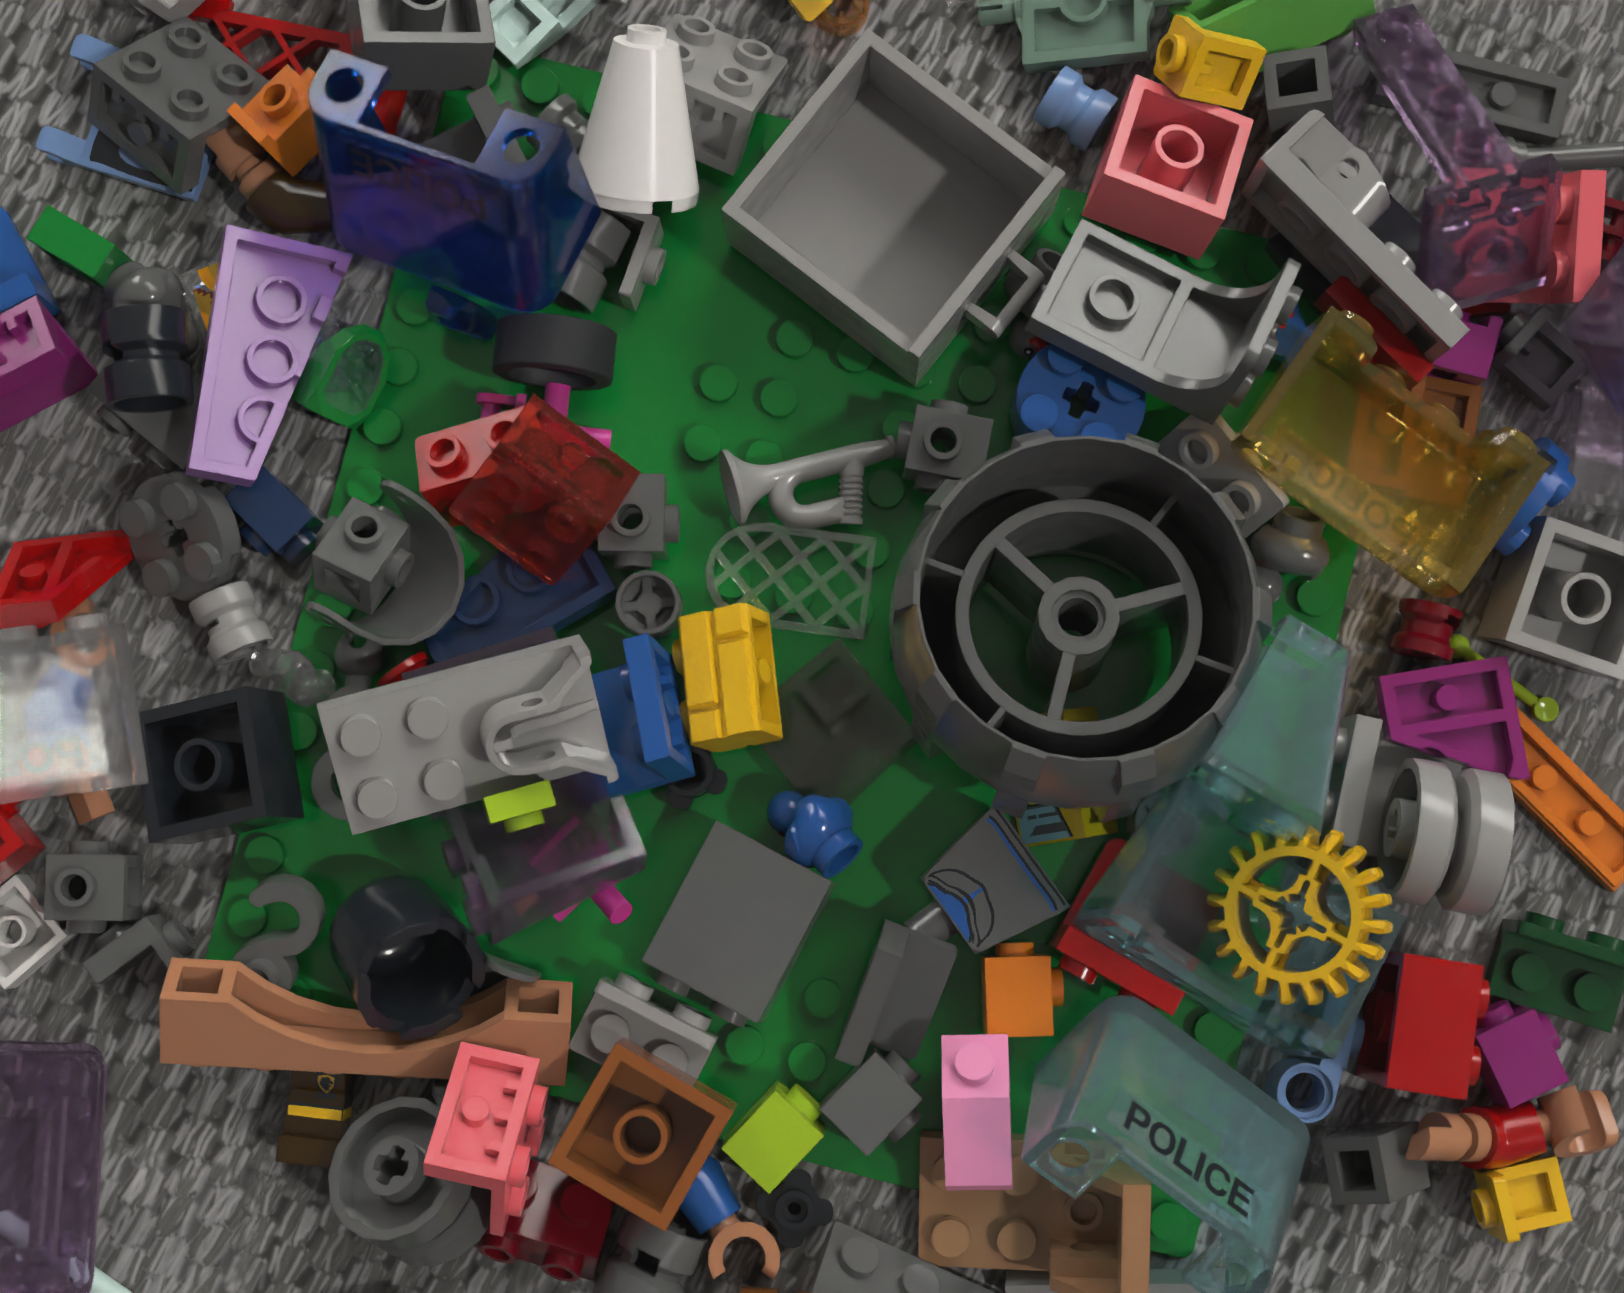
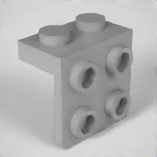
(1361, 780)

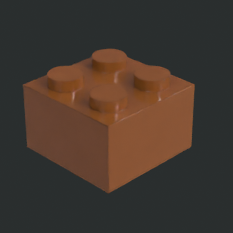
(642, 1133)

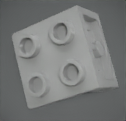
(723, 87)

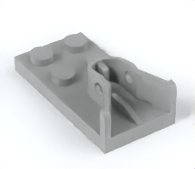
(1326, 216)
(466, 733)

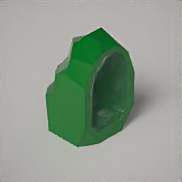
(345, 376)

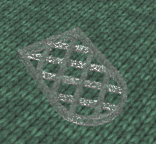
(824, 537)

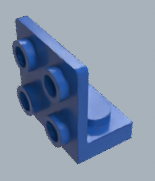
(643, 718)

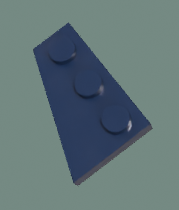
(512, 602)

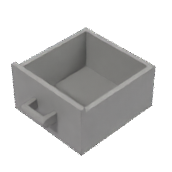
(894, 209)

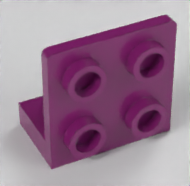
(37, 363)

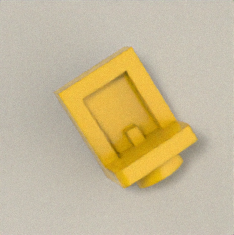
(1520, 1197)

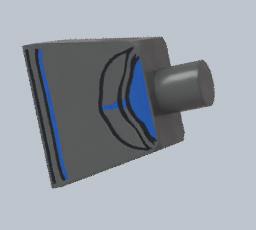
(986, 887)

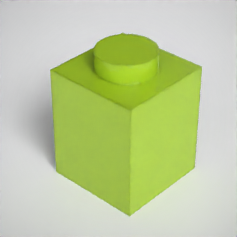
(775, 1134)

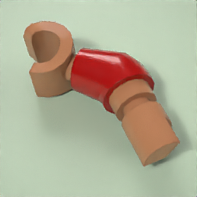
(1504, 1136)

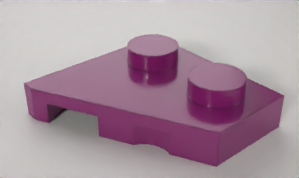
(1456, 714)

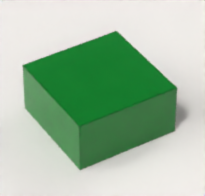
(76, 246)

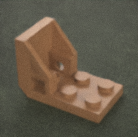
(1083, 1242)

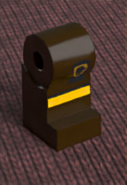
(315, 1117)

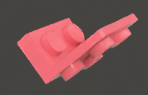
(1575, 242)
(490, 1127)

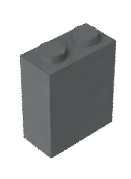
(737, 925)

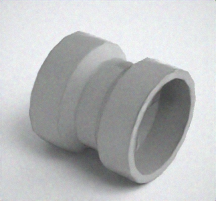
(231, 622)

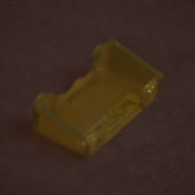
(1384, 460)

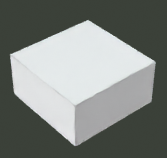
(25, 936)

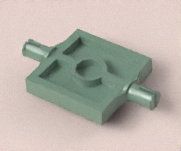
(1077, 30)

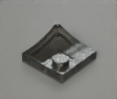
(836, 727)

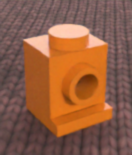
(282, 119)

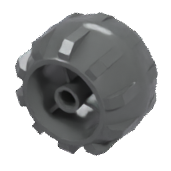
(1098, 503)

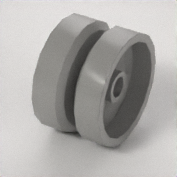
(1446, 836)

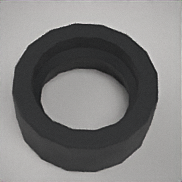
(554, 350)

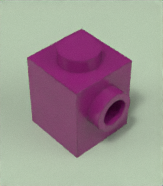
(1518, 1054)

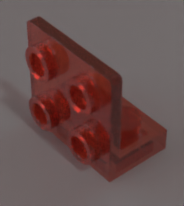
(544, 491)

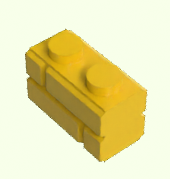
(728, 678)

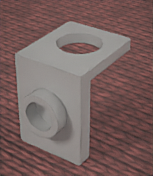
(647, 256)

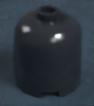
(405, 956)

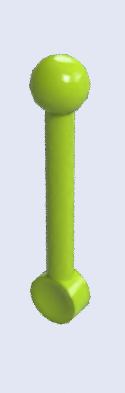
(1543, 709)

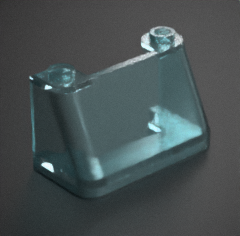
(1158, 913)

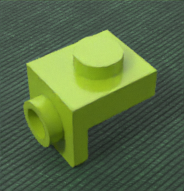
(520, 806)

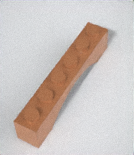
(238, 1019)

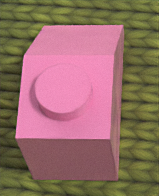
(976, 1112)

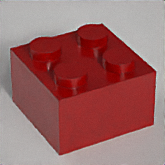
(1424, 1025)

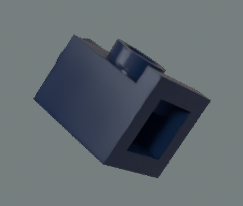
(275, 518)

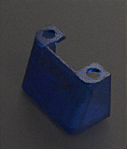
(471, 226)

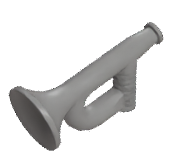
(748, 483)

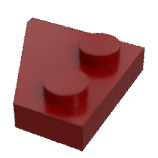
(56, 574)

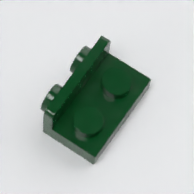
(1558, 972)

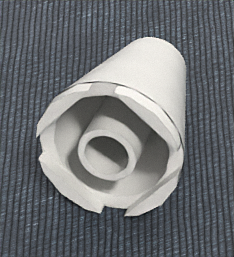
(640, 127)

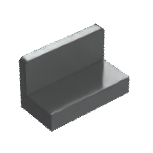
(897, 994)

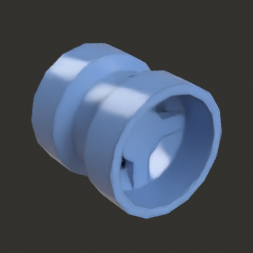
(1075, 108)

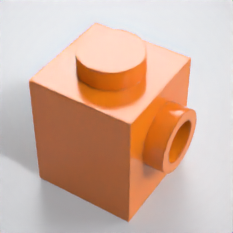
(1019, 991)

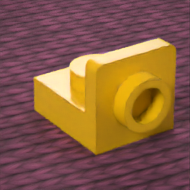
(1207, 64)

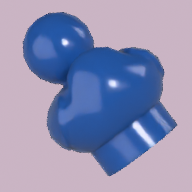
(815, 830)

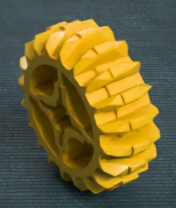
(1282, 941)

